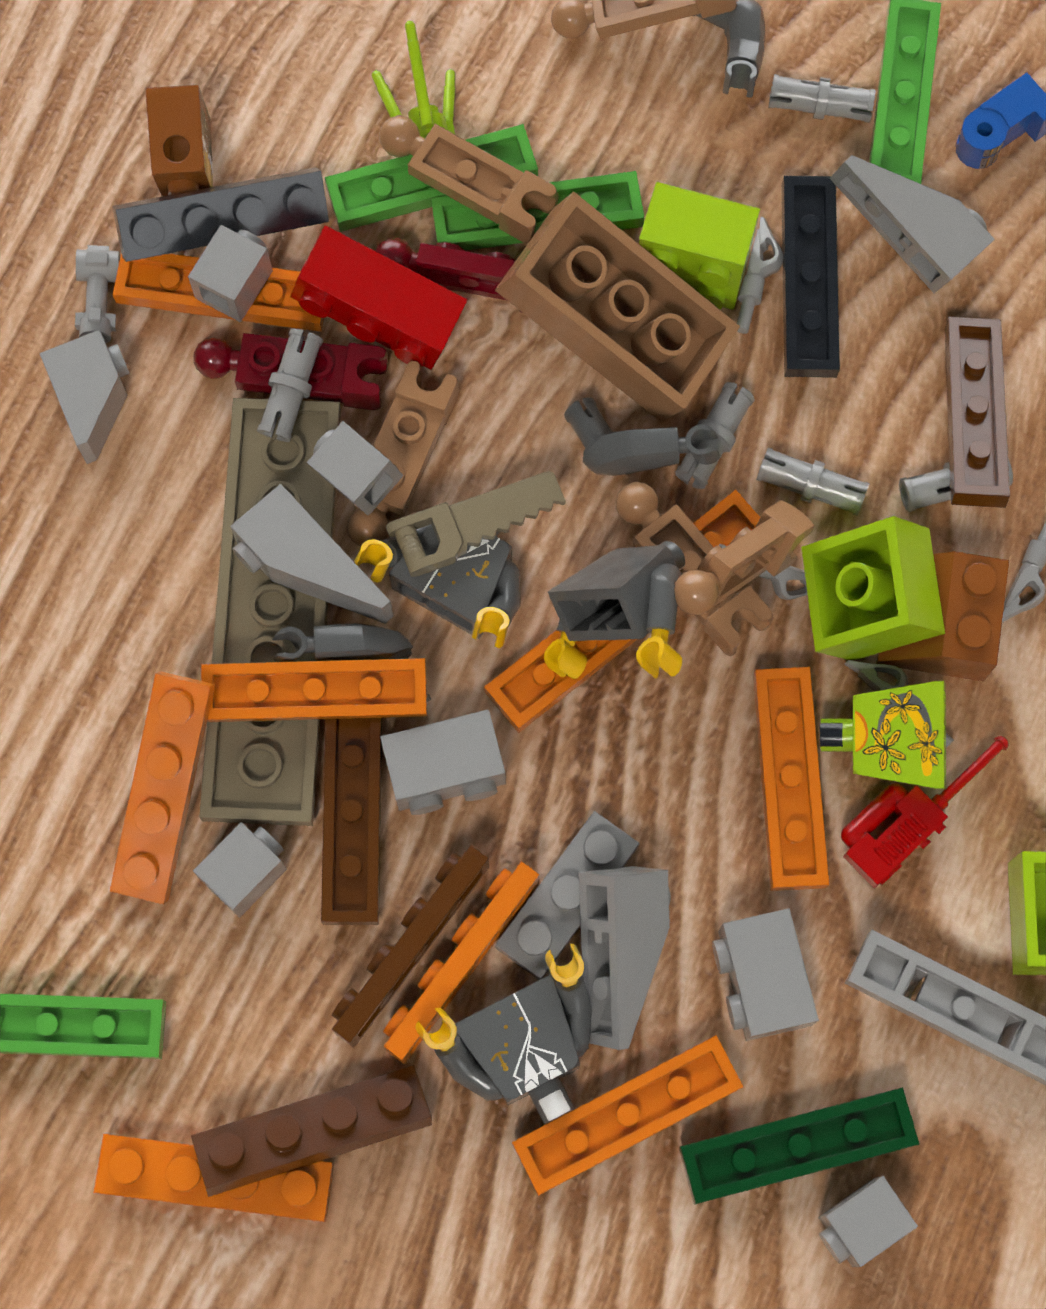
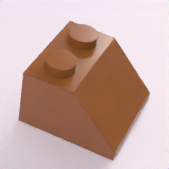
(972, 611)

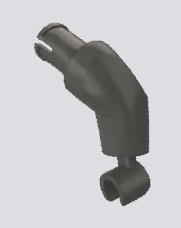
(745, 44)
(637, 449)
(346, 643)

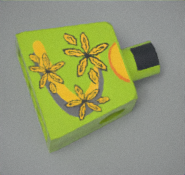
(894, 734)

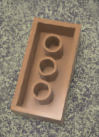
(618, 308)

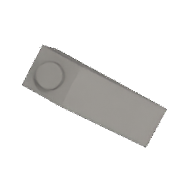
(921, 224)
(300, 555)
(621, 942)

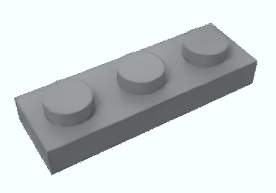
(553, 910)

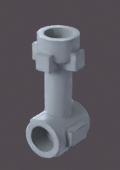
(97, 267)

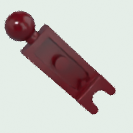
(451, 265)
(333, 378)

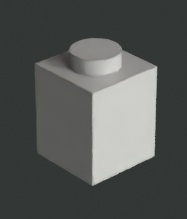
(231, 272)
(354, 467)
(242, 867)
(865, 1223)

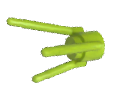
(424, 114)

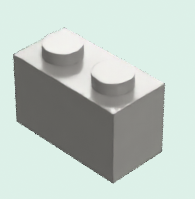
(444, 762)
(765, 975)

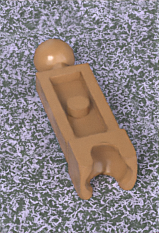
(617, 17)
(470, 175)
(408, 442)
(639, 505)
(747, 556)

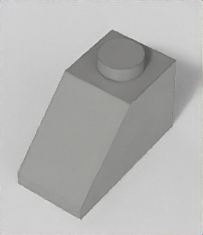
(88, 388)

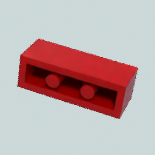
(377, 298)

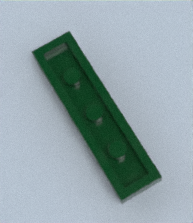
(798, 1145)

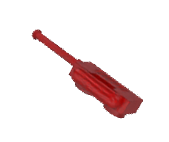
(916, 821)

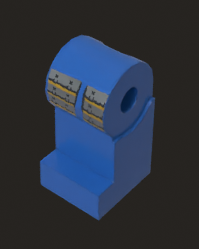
(1002, 120)

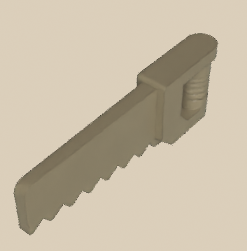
(472, 520)

